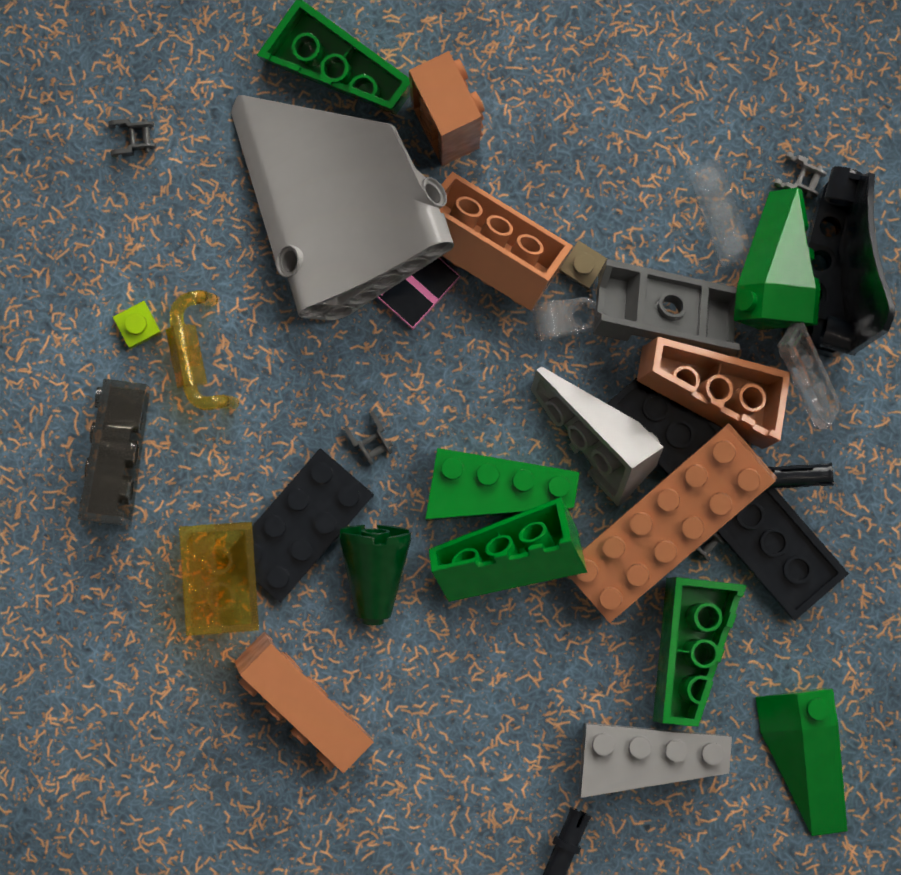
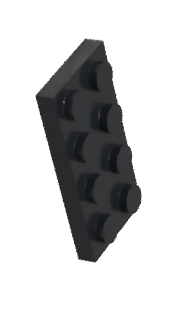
(304, 523)

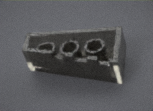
(115, 453)

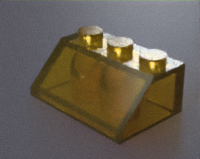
(218, 578)

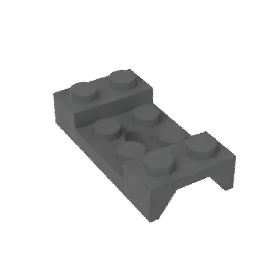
(633, 299)

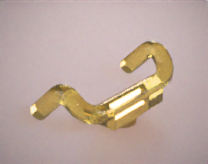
(187, 354)

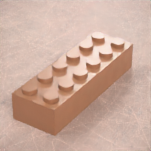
(672, 521)

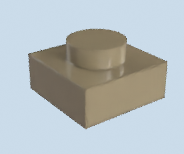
(583, 265)

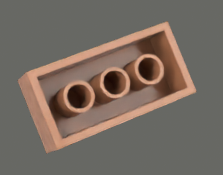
(446, 107)
(500, 243)

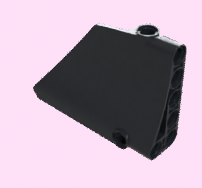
(854, 290)

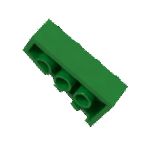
(490, 486)
(510, 553)
(692, 645)

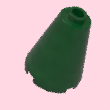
(374, 568)

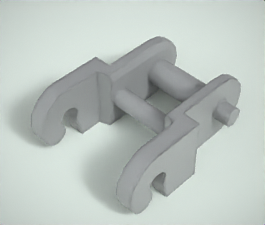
(817, 173)

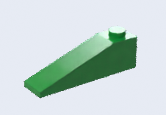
(778, 272)
(806, 748)

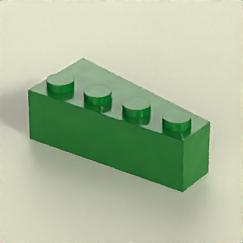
(328, 55)

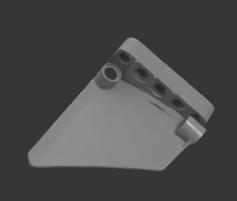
(338, 204)

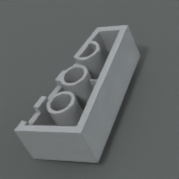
(638, 757)

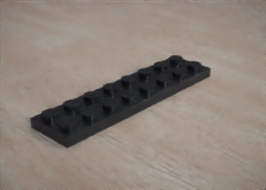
(762, 535)

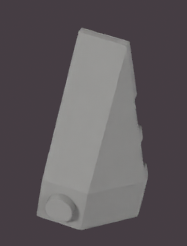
(611, 441)

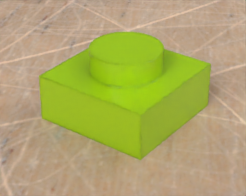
(137, 324)

